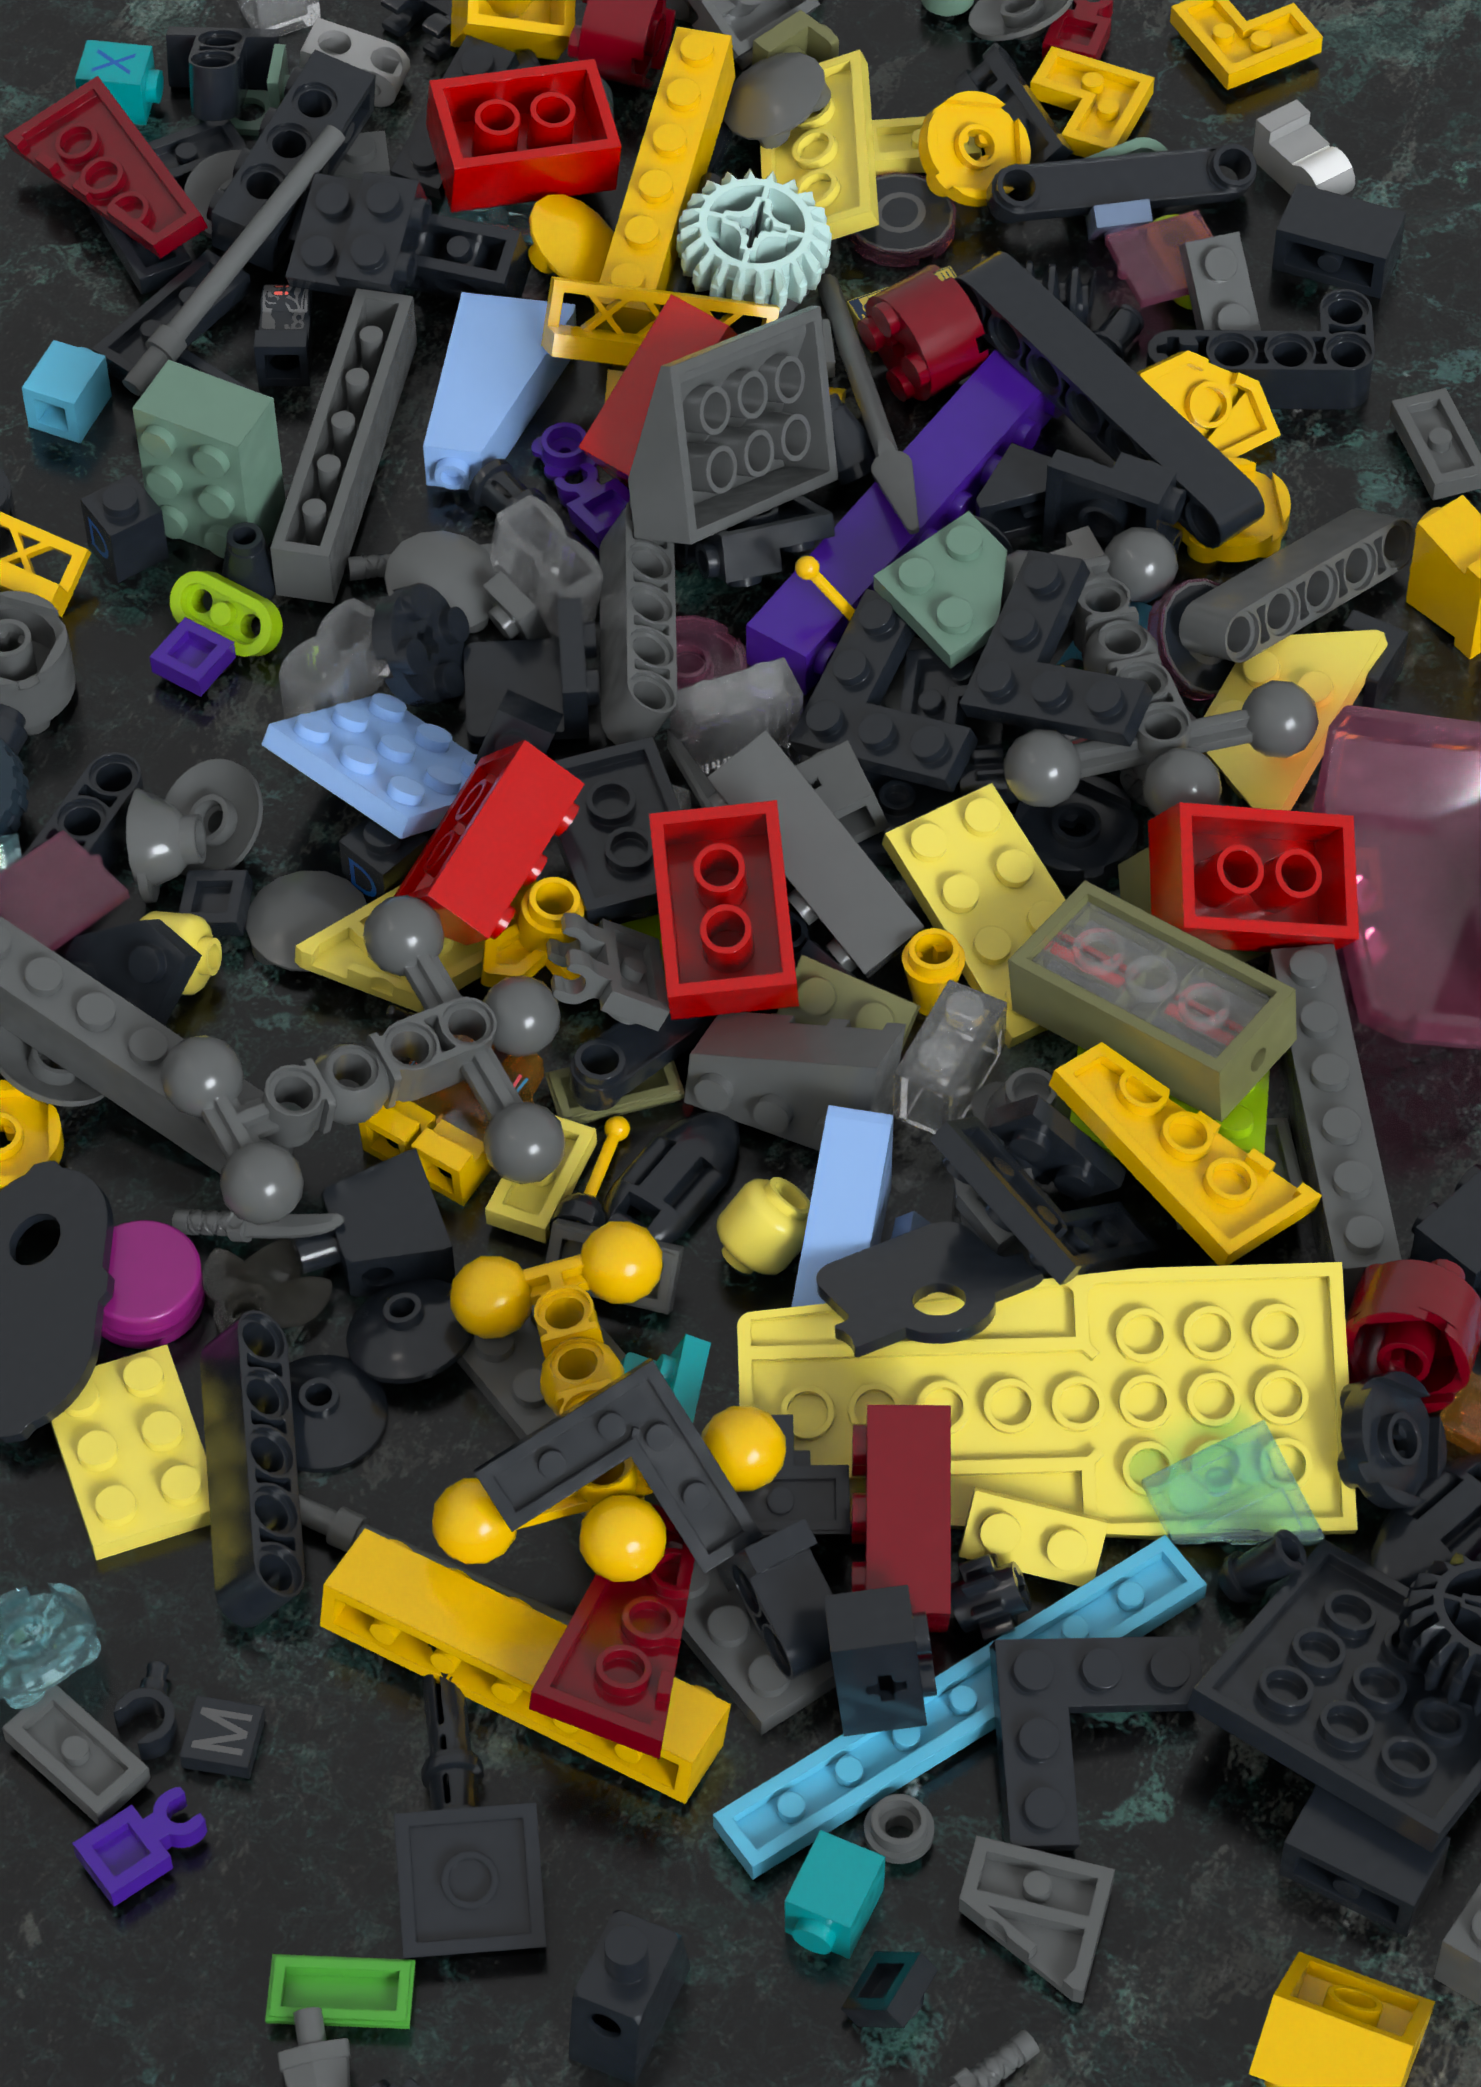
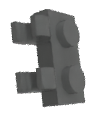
(615, 966)

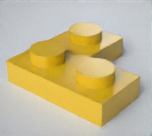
(1241, 48)
(1102, 95)

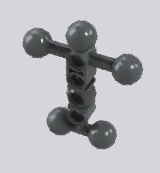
(1168, 748)
(404, 939)

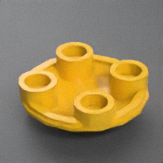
(568, 238)

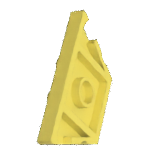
(1330, 670)
(342, 956)

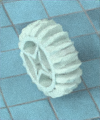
(725, 223)

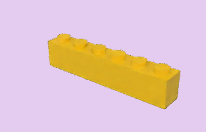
(669, 167)
(495, 1653)

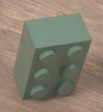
(209, 456)

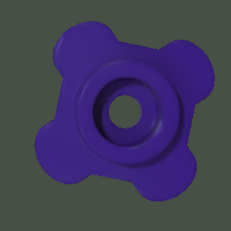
(560, 450)

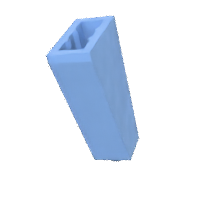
(488, 385)
(847, 1193)

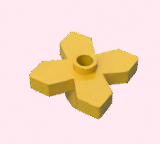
(537, 918)

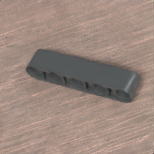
(1297, 585)
(636, 633)

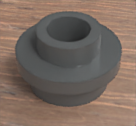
(899, 1811)

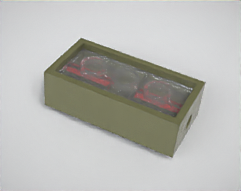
(1155, 998)

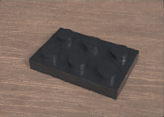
(610, 838)

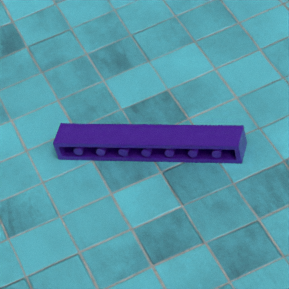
(950, 469)

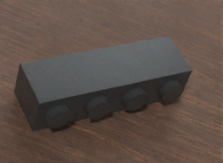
(821, 859)

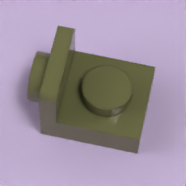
(797, 34)

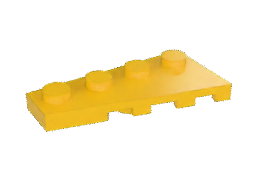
(1202, 1179)

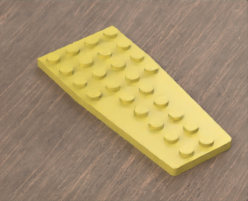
(1087, 1384)

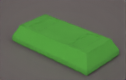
(345, 1988)

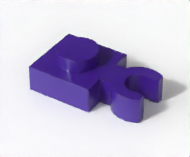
(592, 505)
(132, 1850)

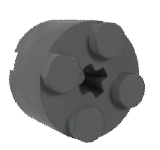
(34, 659)

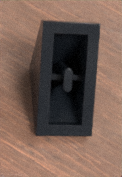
(1015, 493)

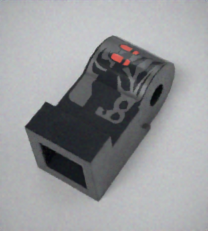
(284, 330)

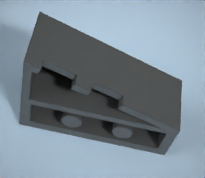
(787, 1073)

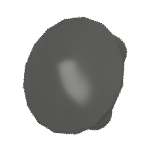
(776, 98)
(449, 565)
(296, 909)

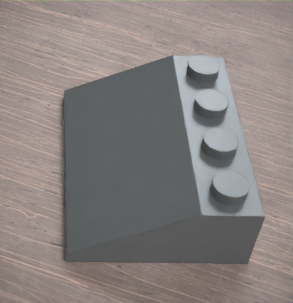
(735, 432)

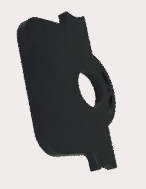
(882, 1284)

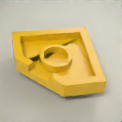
(1218, 403)

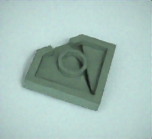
(949, 588)

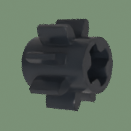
(985, 769)
(989, 1596)

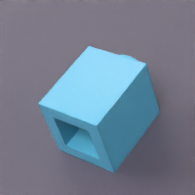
(66, 391)

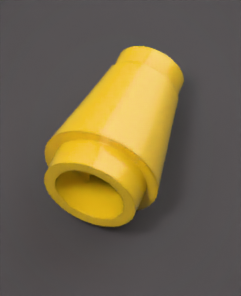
(929, 963)

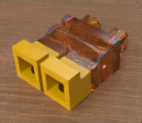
(447, 1129)

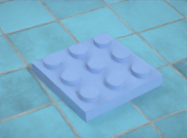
(377, 760)

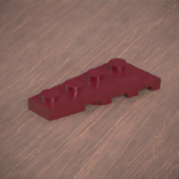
(108, 165)
(621, 1653)

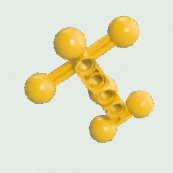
(621, 1531)

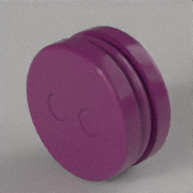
(155, 1285)

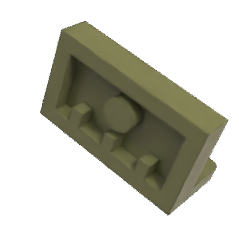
(837, 995)

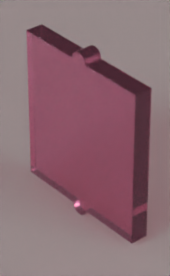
(1151, 256)
(58, 891)

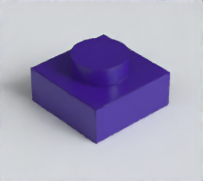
(192, 656)

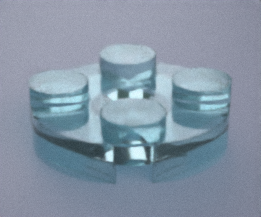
(59, 1636)

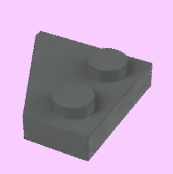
(1039, 1908)

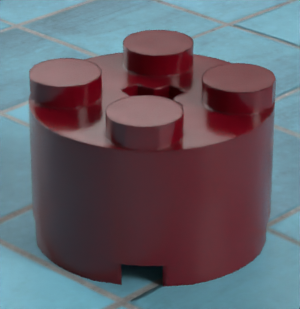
(624, 38)
(923, 334)
(1415, 1322)

